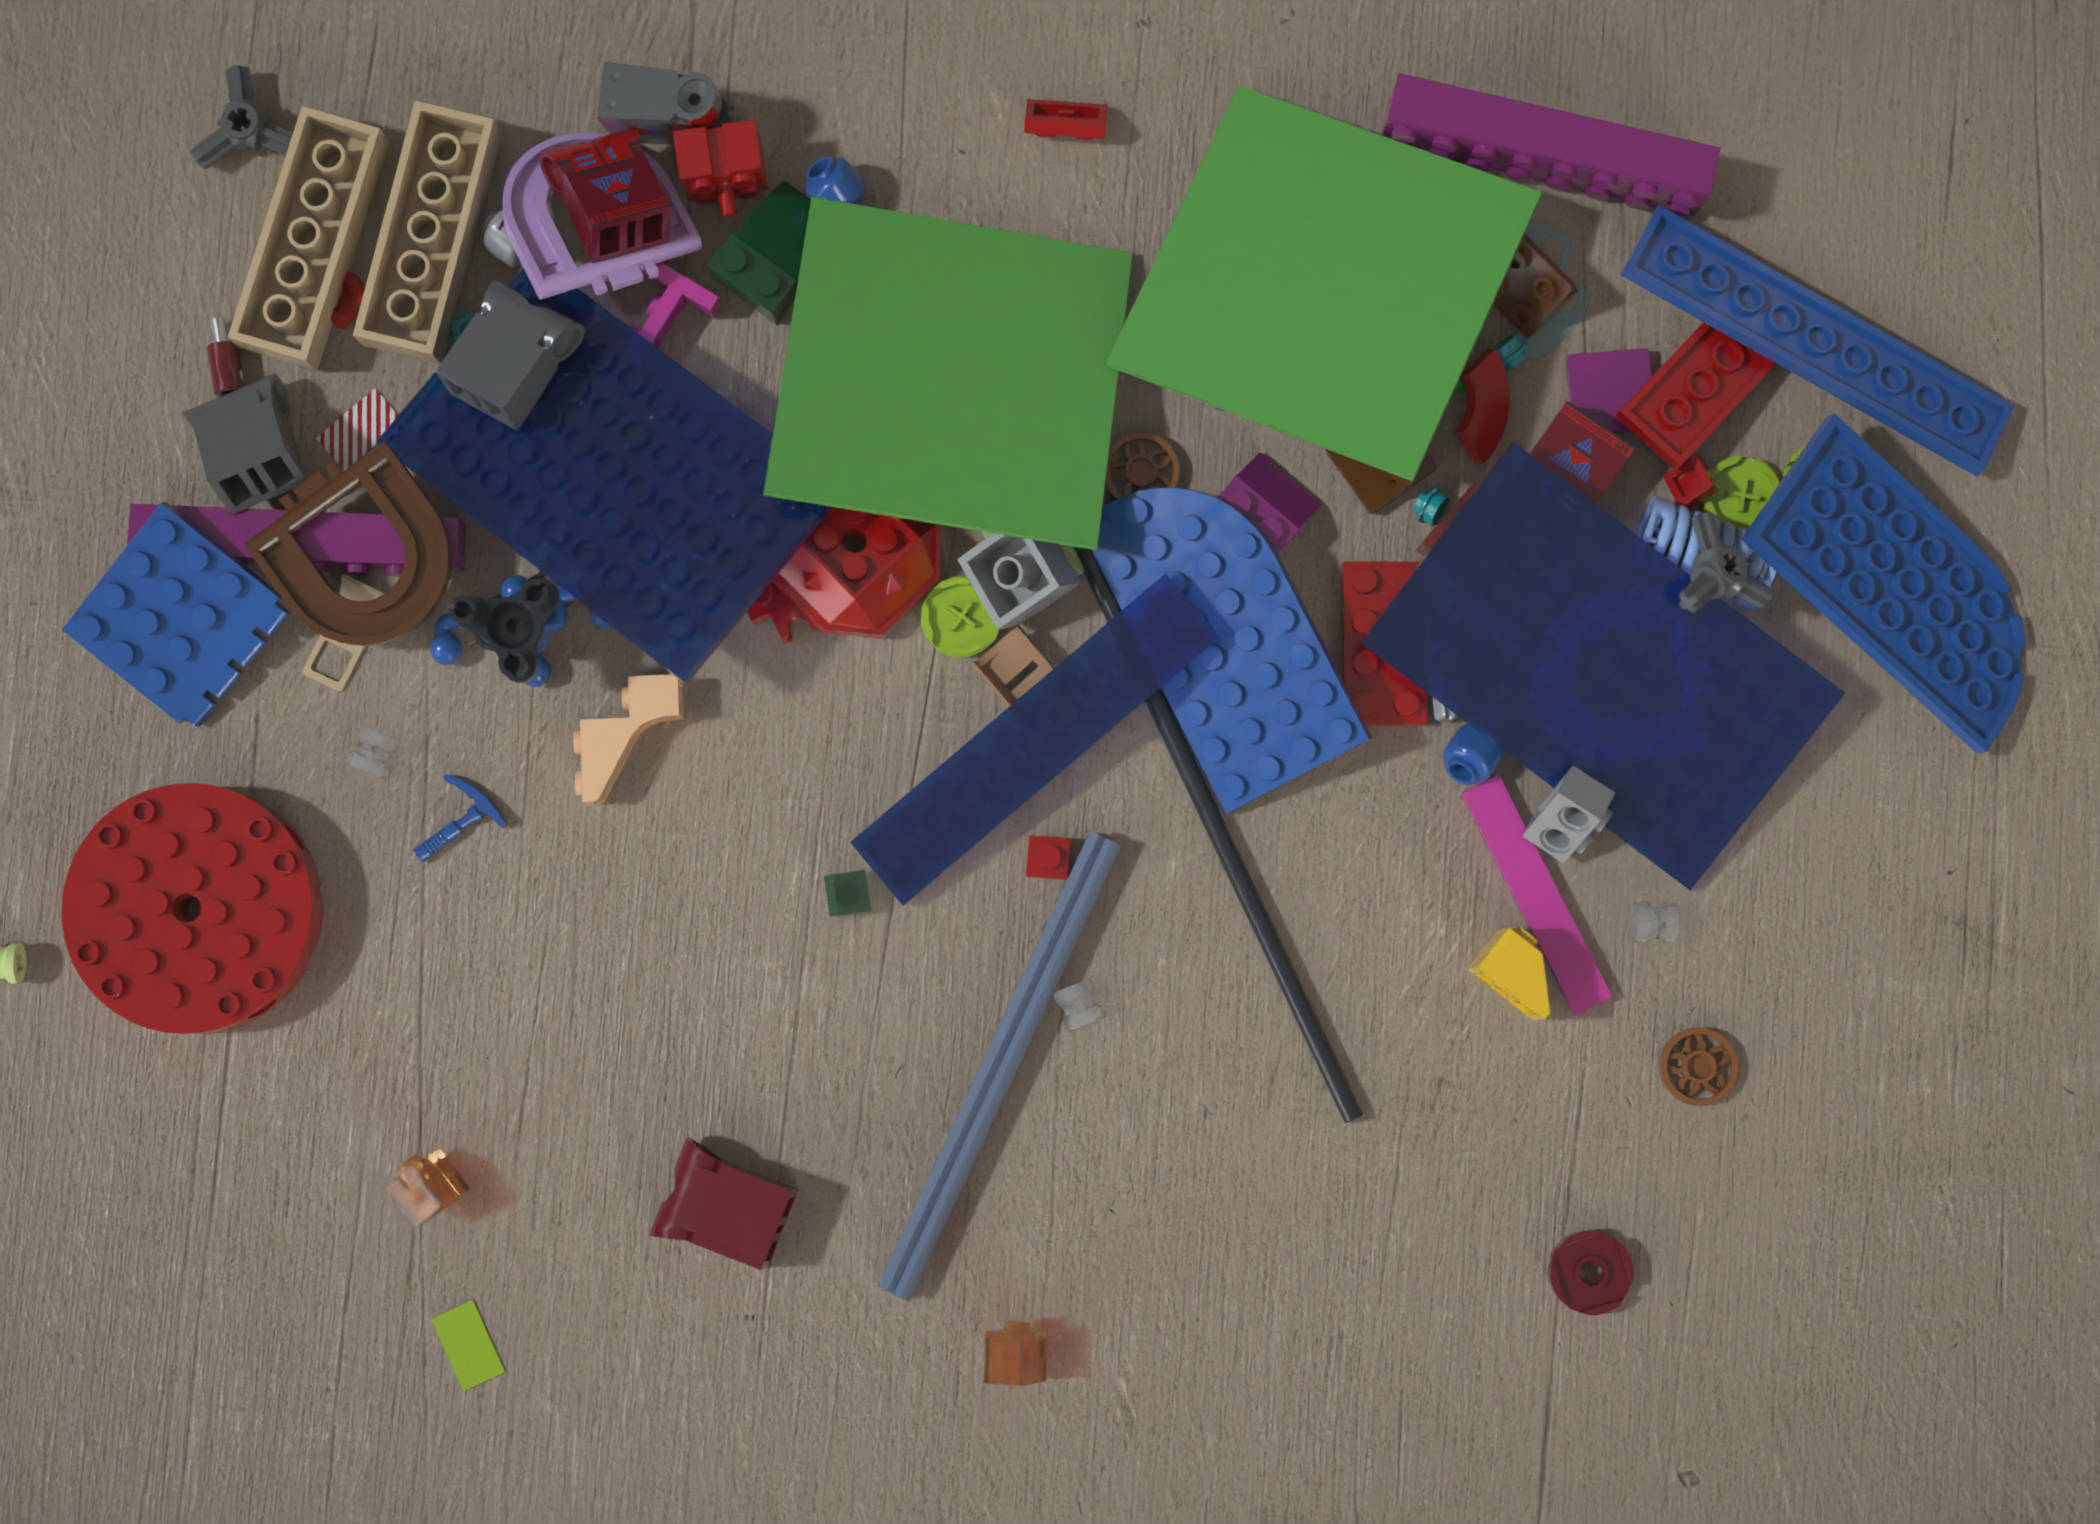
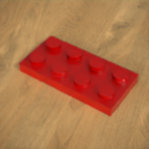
(1693, 393)
(1375, 686)

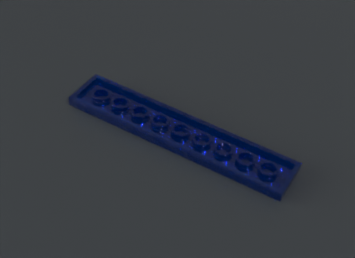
(1035, 739)

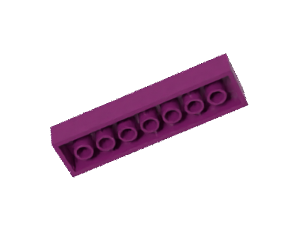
(1552, 146)

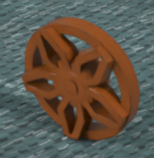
(1141, 468)
(1698, 1066)

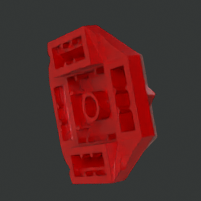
(865, 589)

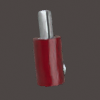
(224, 361)

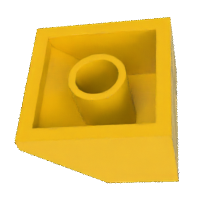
(1515, 971)

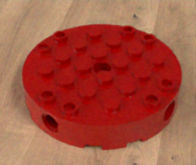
(132, 897)

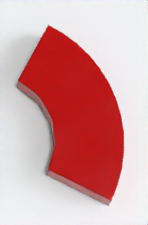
(1486, 406)

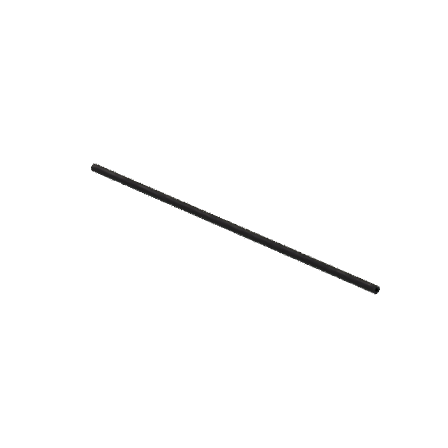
(1235, 869)

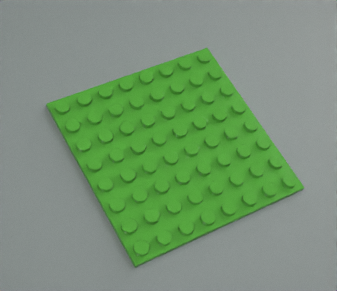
(1325, 281)
(950, 374)

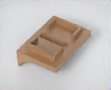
(1008, 660)

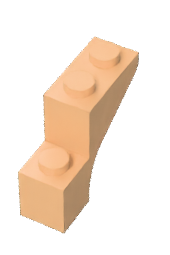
(608, 741)

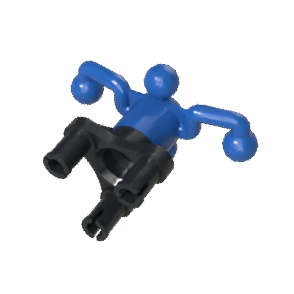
(533, 603)

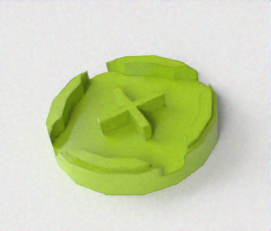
(1743, 490)
(957, 619)

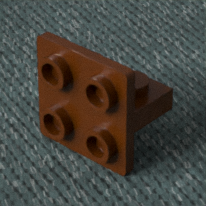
(1533, 288)
(1374, 486)

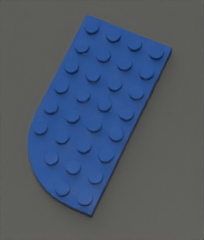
(1896, 580)
(1267, 691)

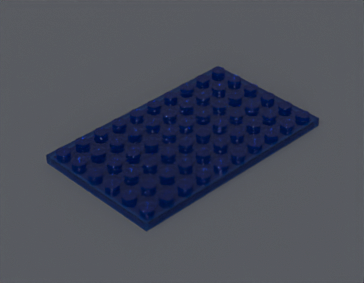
(619, 487)
(1575, 652)

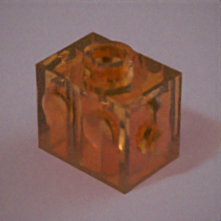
(426, 1187)
(1015, 1355)

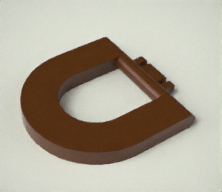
(412, 516)

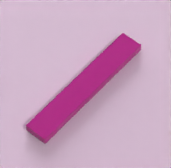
(1536, 895)

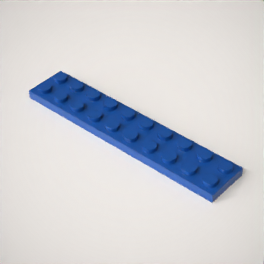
(1818, 340)

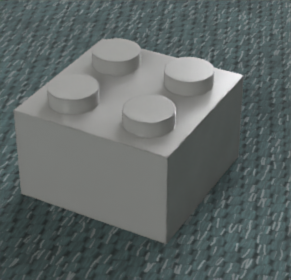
(1017, 577)

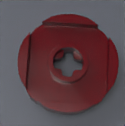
(1568, 1260)

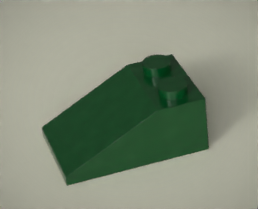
(765, 253)

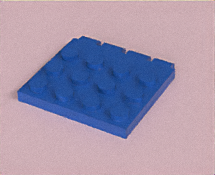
(177, 616)

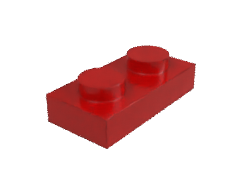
(1065, 118)

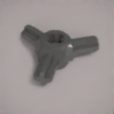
(239, 110)
(1719, 571)

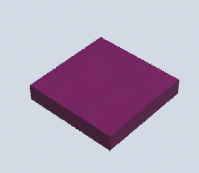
(1605, 382)

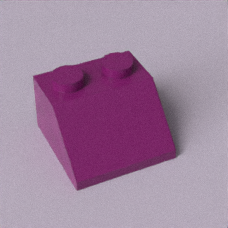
(1271, 500)

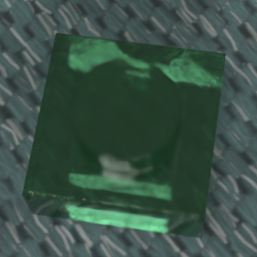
(847, 893)

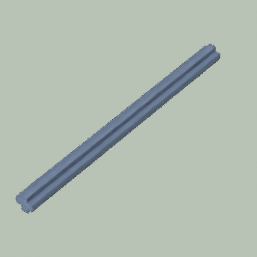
(999, 1066)

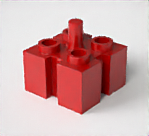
(721, 162)

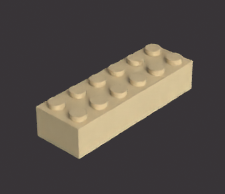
(428, 232)
(309, 238)

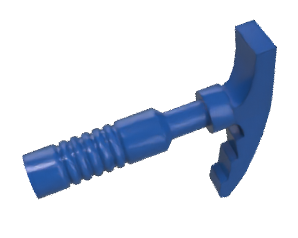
(455, 828)

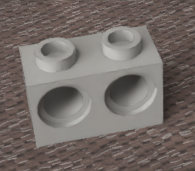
(1569, 815)

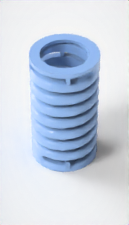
(1678, 522)

